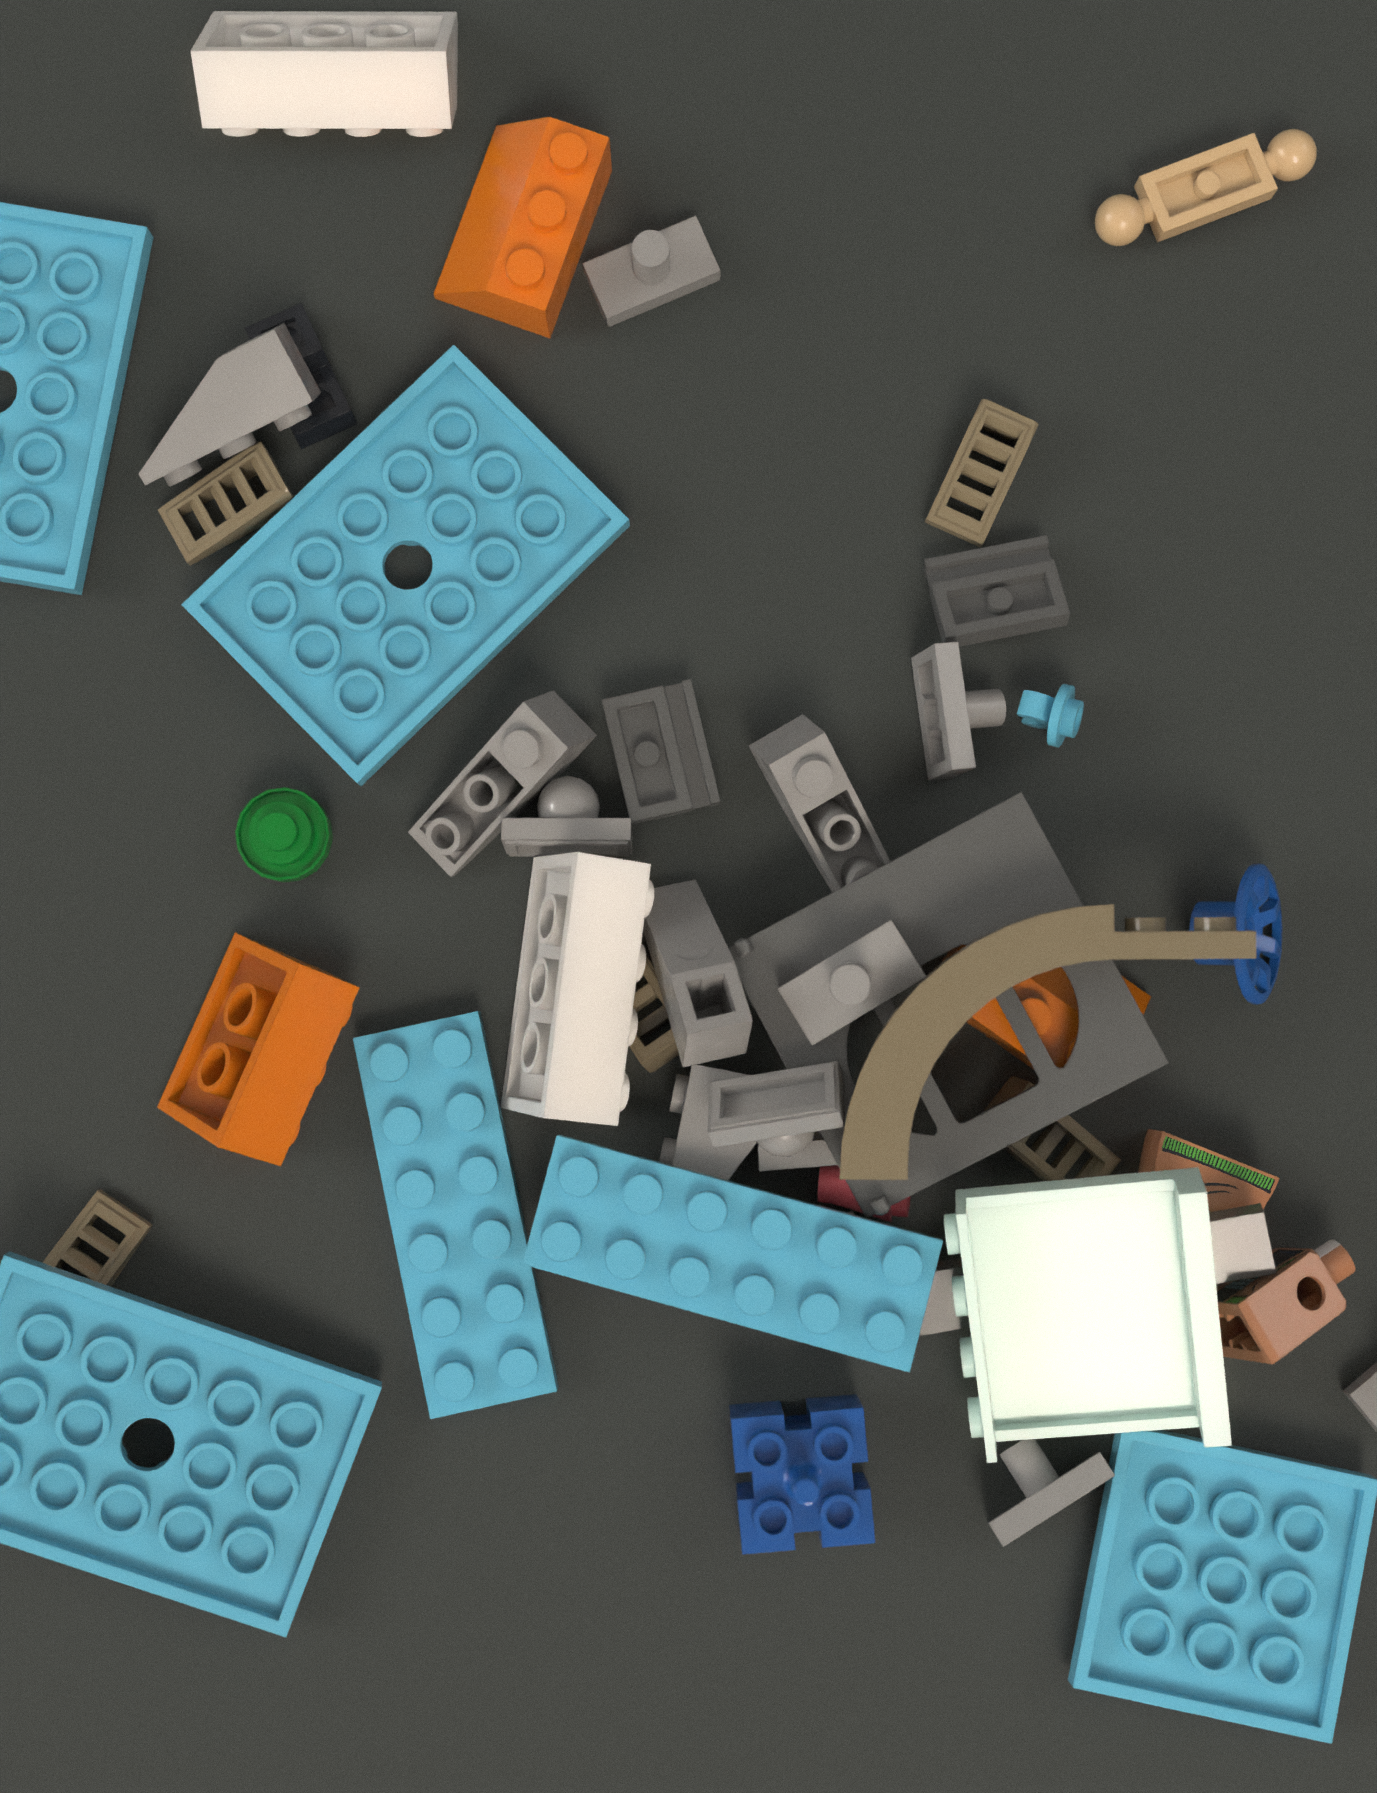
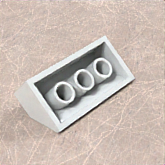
(327, 71)
(577, 988)

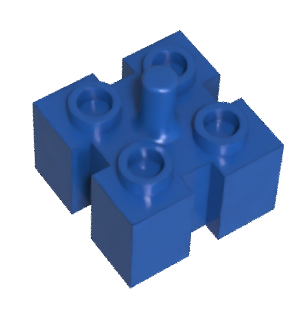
(801, 1474)

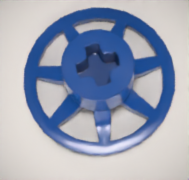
(1254, 889)

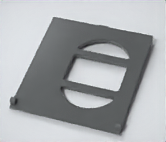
(940, 898)

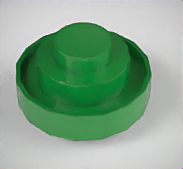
(284, 835)

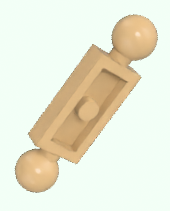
(1205, 187)

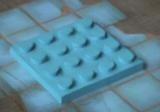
(1224, 1583)

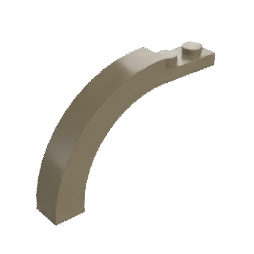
(941, 1003)

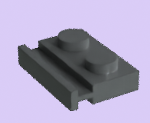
(996, 592)
(661, 752)

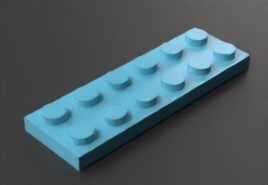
(455, 1215)
(733, 1252)

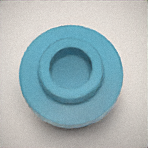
(1057, 715)

